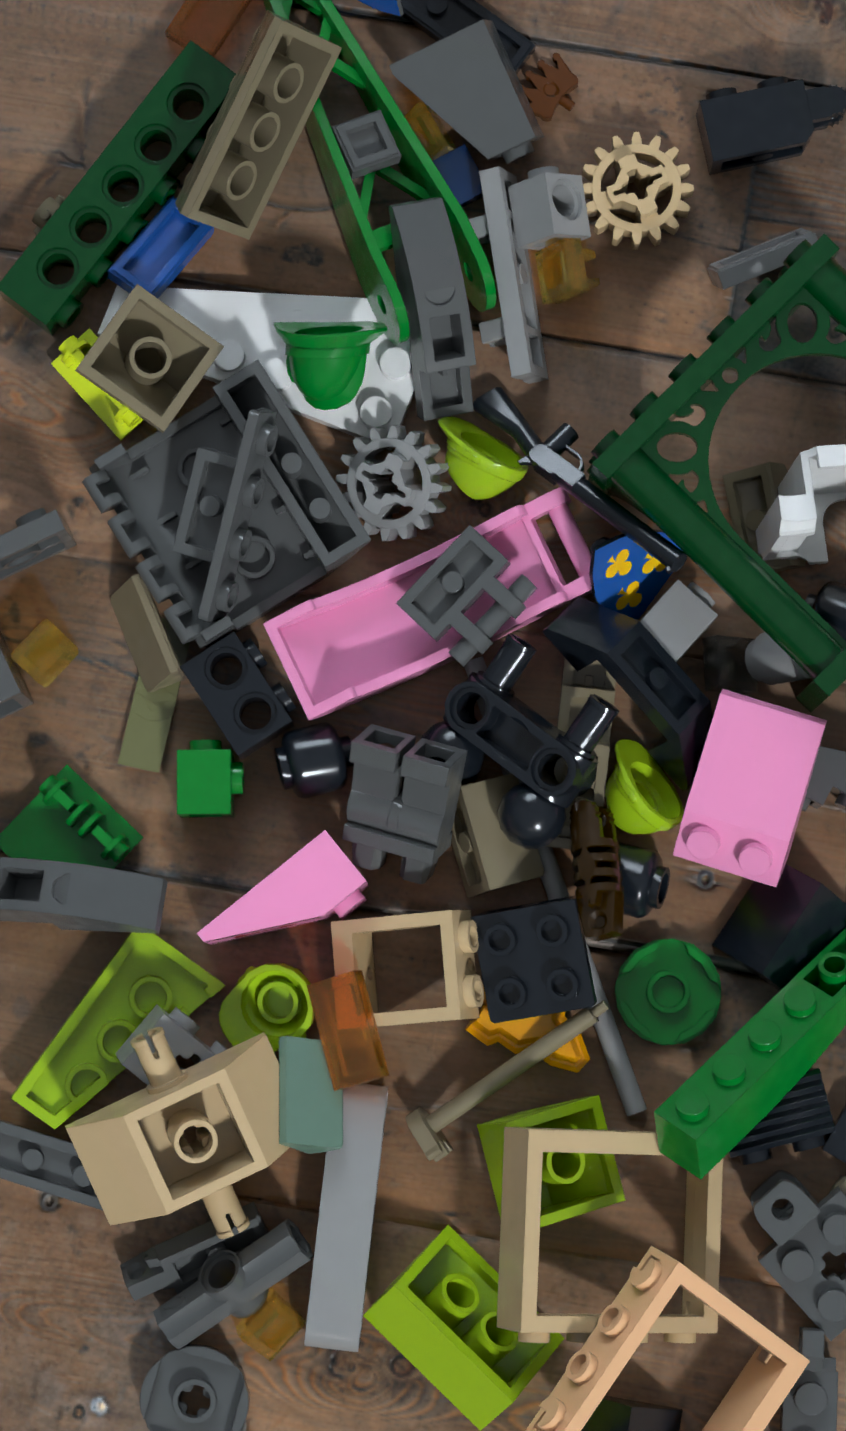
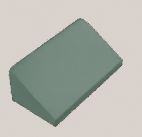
(307, 1102)

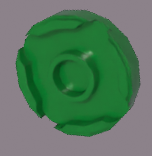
(668, 991)

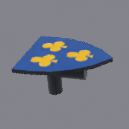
(625, 575)

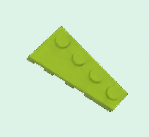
(83, 1051)

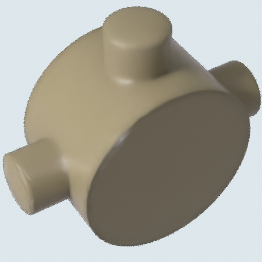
(46, 211)

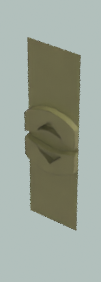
(151, 718)

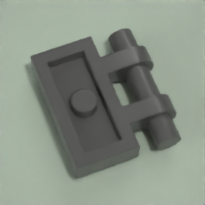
(455, 584)

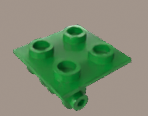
(69, 825)

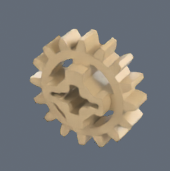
(655, 180)

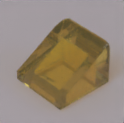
(45, 653)

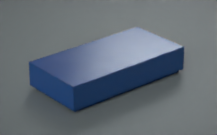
(160, 251)

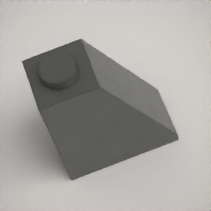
(474, 91)

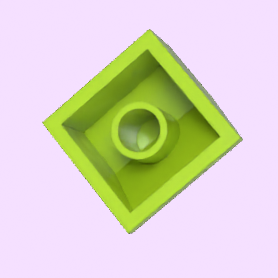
(570, 1181)

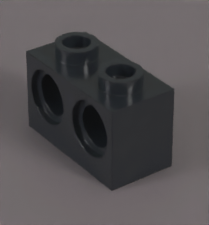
(229, 701)

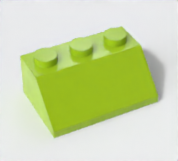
(446, 1326)

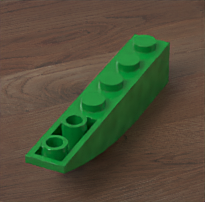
(755, 1066)

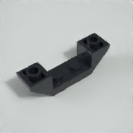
(645, 673)

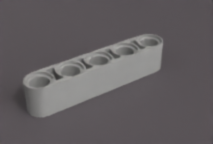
(346, 1223)

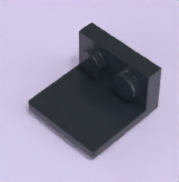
(534, 960)

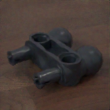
(523, 744)

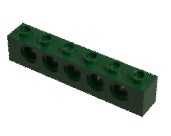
(26, 287)

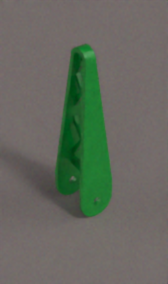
(418, 180)

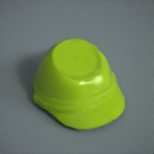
(479, 461)
(641, 792)
(267, 1001)

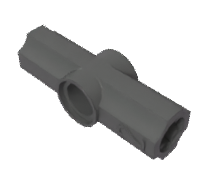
(233, 1284)

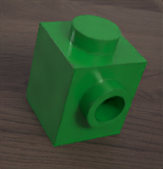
(207, 780)

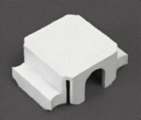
(796, 517)

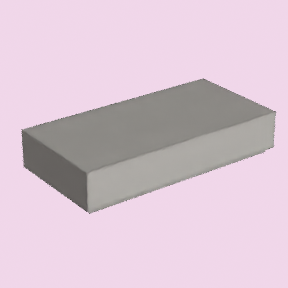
(757, 259)

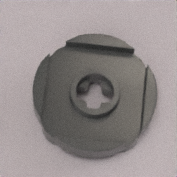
(181, 1370)

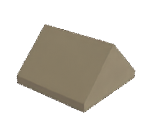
(149, 358)

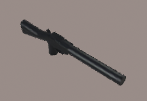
(547, 462)

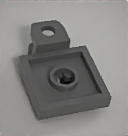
(801, 1237)

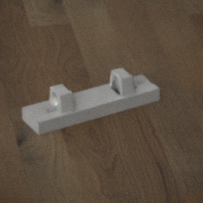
(519, 322)

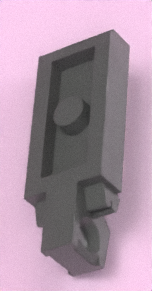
(179, 1259)
(814, 1397)

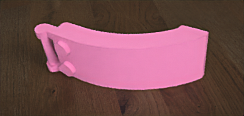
(364, 643)

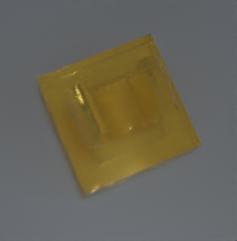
(563, 270)

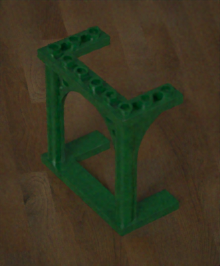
(637, 474)

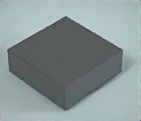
(366, 144)

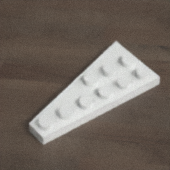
(247, 332)

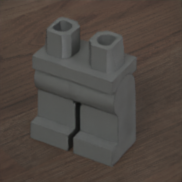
(402, 800)

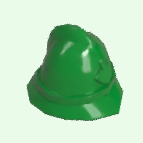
(328, 358)

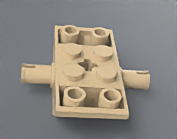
(136, 1144)

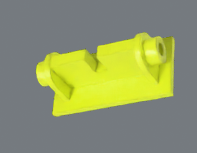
(112, 413)

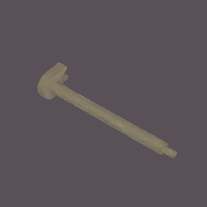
(428, 1127)

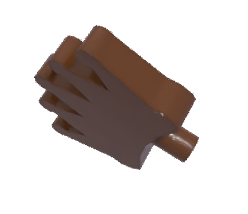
(551, 88)

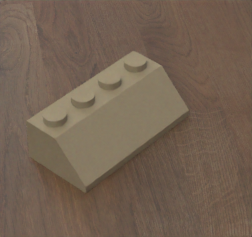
(257, 126)

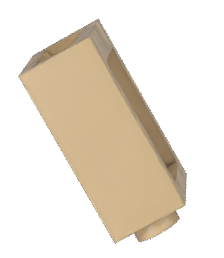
(459, 941)

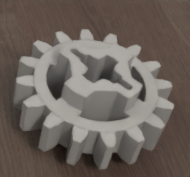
(412, 472)

